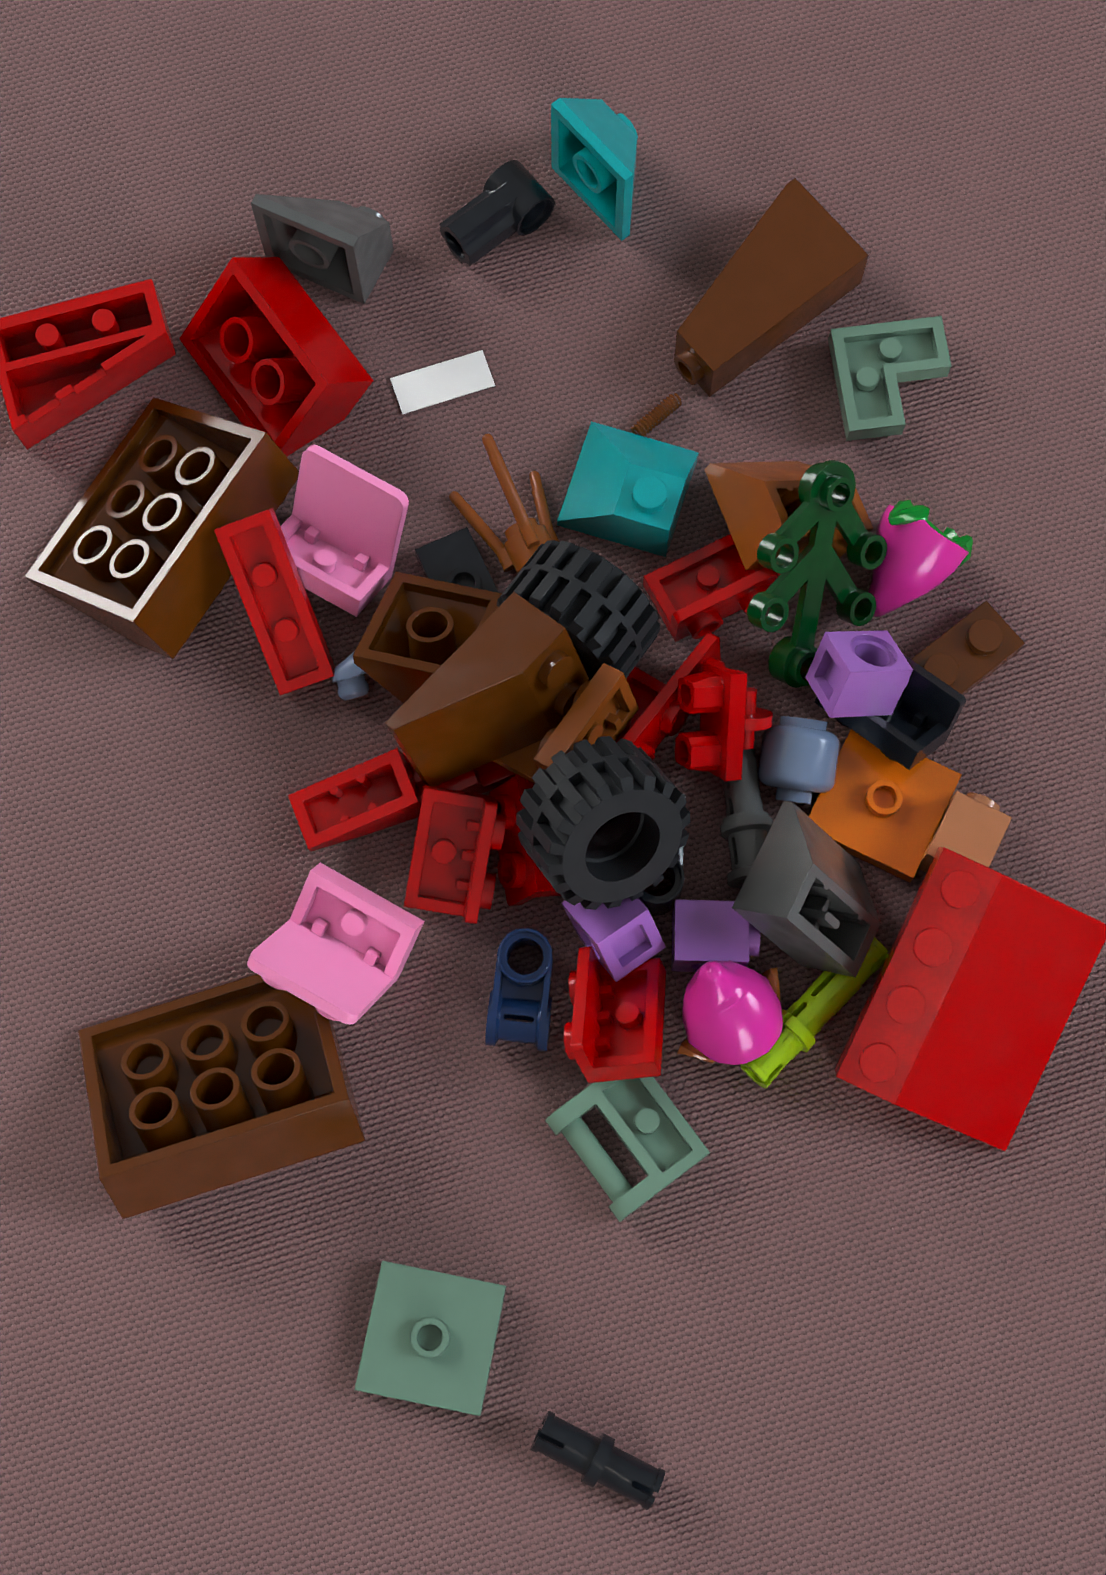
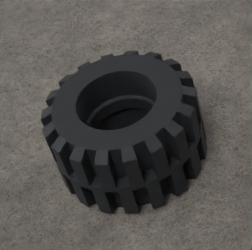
(593, 600)
(602, 822)

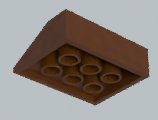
(143, 533)
(213, 1093)

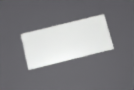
(442, 382)

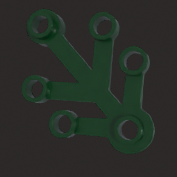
(826, 502)

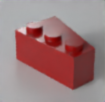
(78, 355)

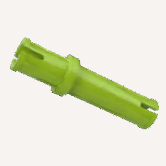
(810, 1014)

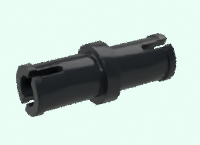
(598, 1460)

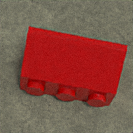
(274, 354)

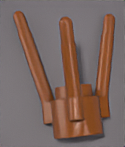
(525, 534)

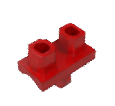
(726, 720)

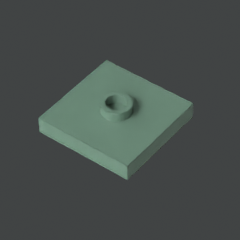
(430, 1338)

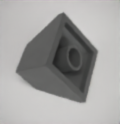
(325, 241)

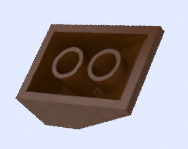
(491, 694)

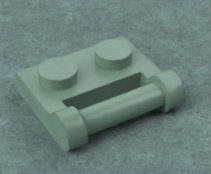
(646, 1126)

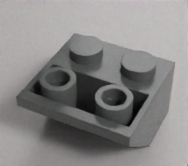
(809, 896)

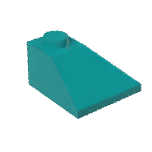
(596, 157)
(628, 489)

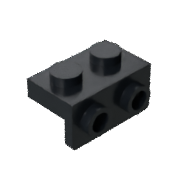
(918, 721)

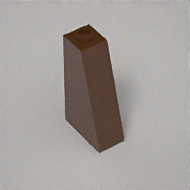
(771, 288)

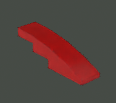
(375, 798)

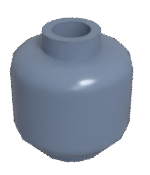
(798, 758)

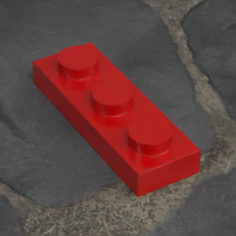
(275, 601)

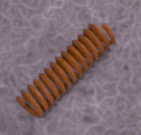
(657, 413)

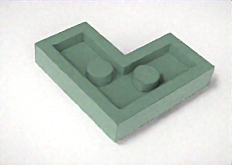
(873, 361)

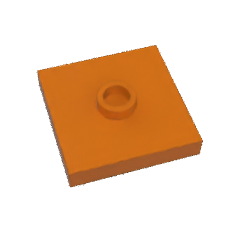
(883, 808)

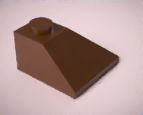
(419, 629)

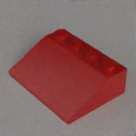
(971, 999)

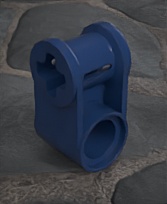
(521, 995)

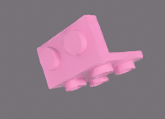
(343, 529)
(337, 946)

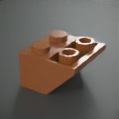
(760, 499)

